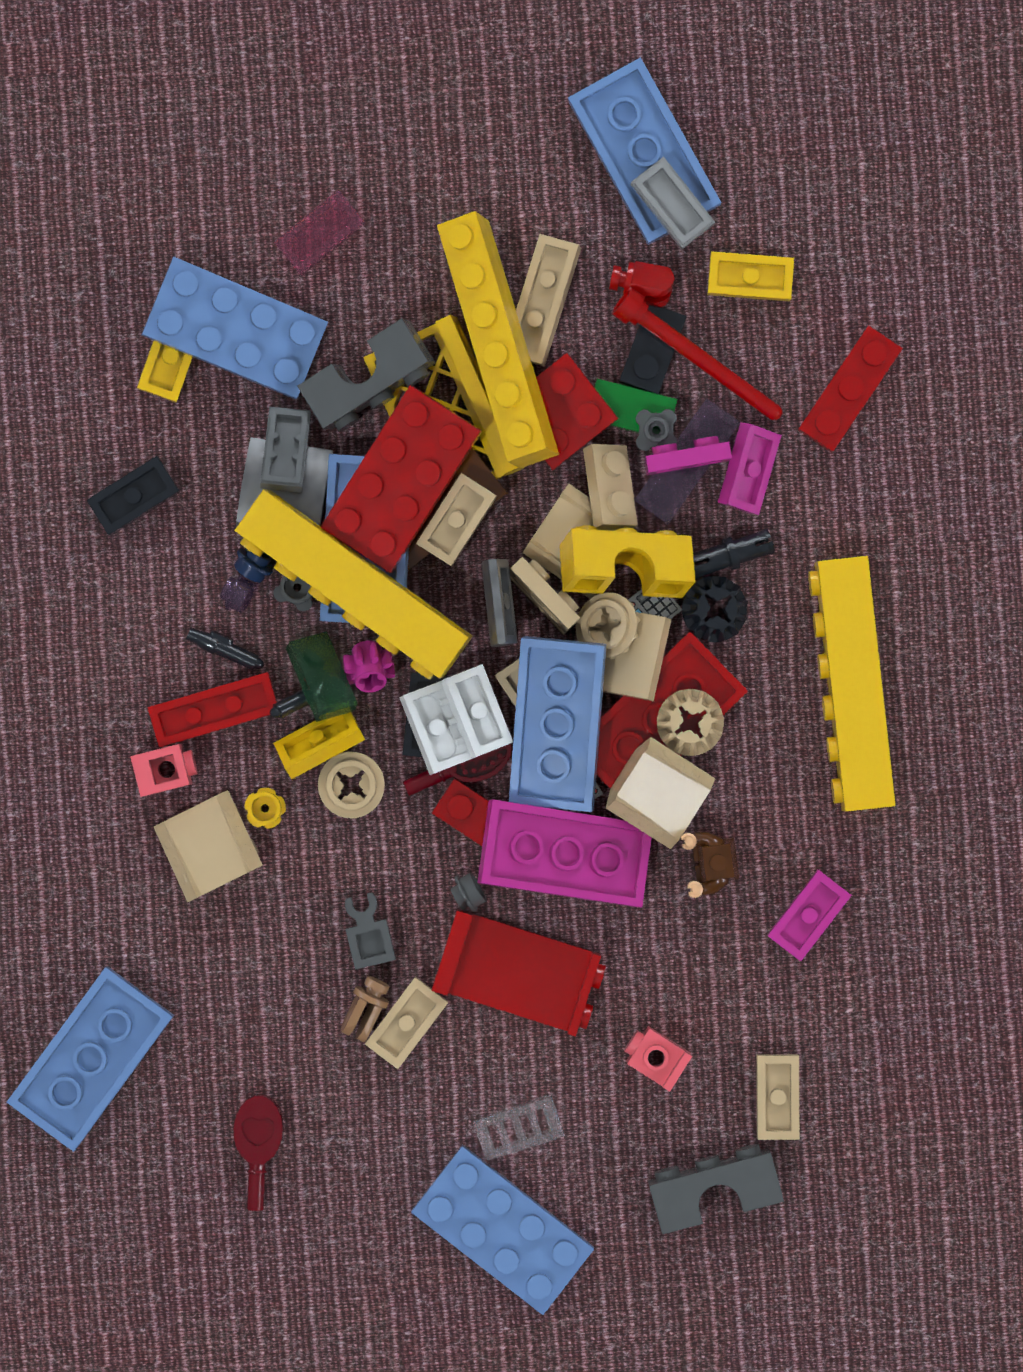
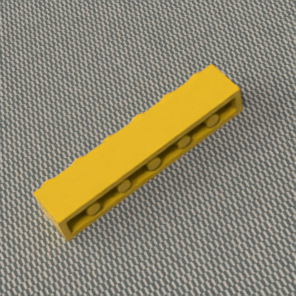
(497, 340)
(353, 584)
(853, 683)

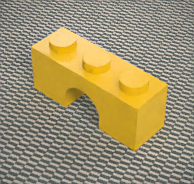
(659, 559)

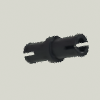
(732, 553)

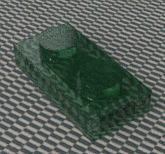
(321, 676)

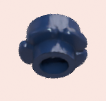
(253, 566)

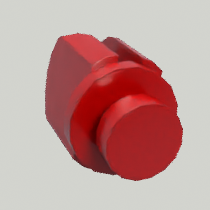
(648, 279)

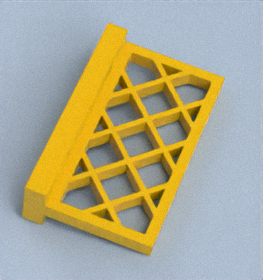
(470, 387)

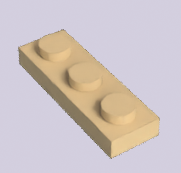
(545, 294)

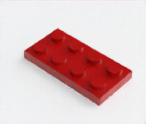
(401, 479)
(635, 720)

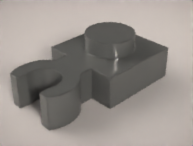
(370, 939)

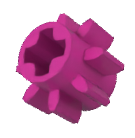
(369, 666)

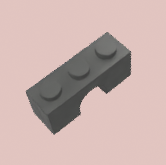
(399, 360)
(678, 1192)

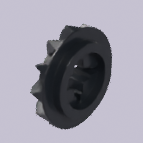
(696, 608)

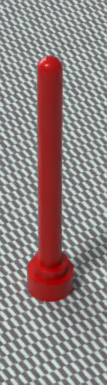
(634, 310)

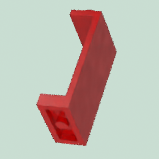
(519, 972)

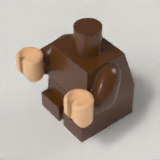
(716, 862)

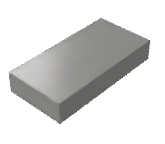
(672, 203)

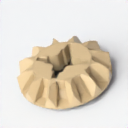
(595, 615)
(687, 742)
(331, 786)

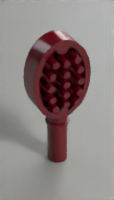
(468, 771)
(257, 1138)

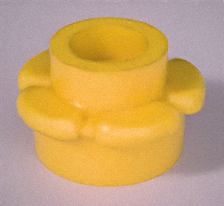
(257, 816)

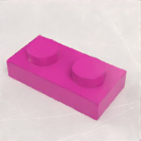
(669, 458)
(749, 468)
(809, 915)

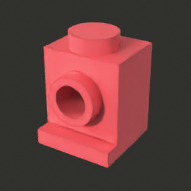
(148, 773)
(674, 1060)

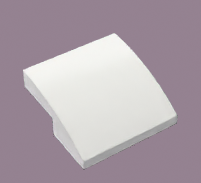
(456, 719)

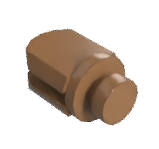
(371, 994)

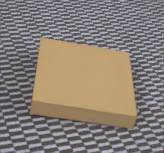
(638, 671)

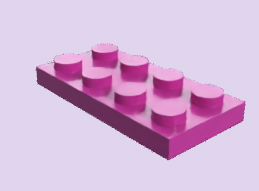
(564, 854)

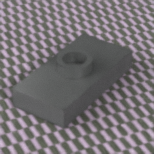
(285, 449)

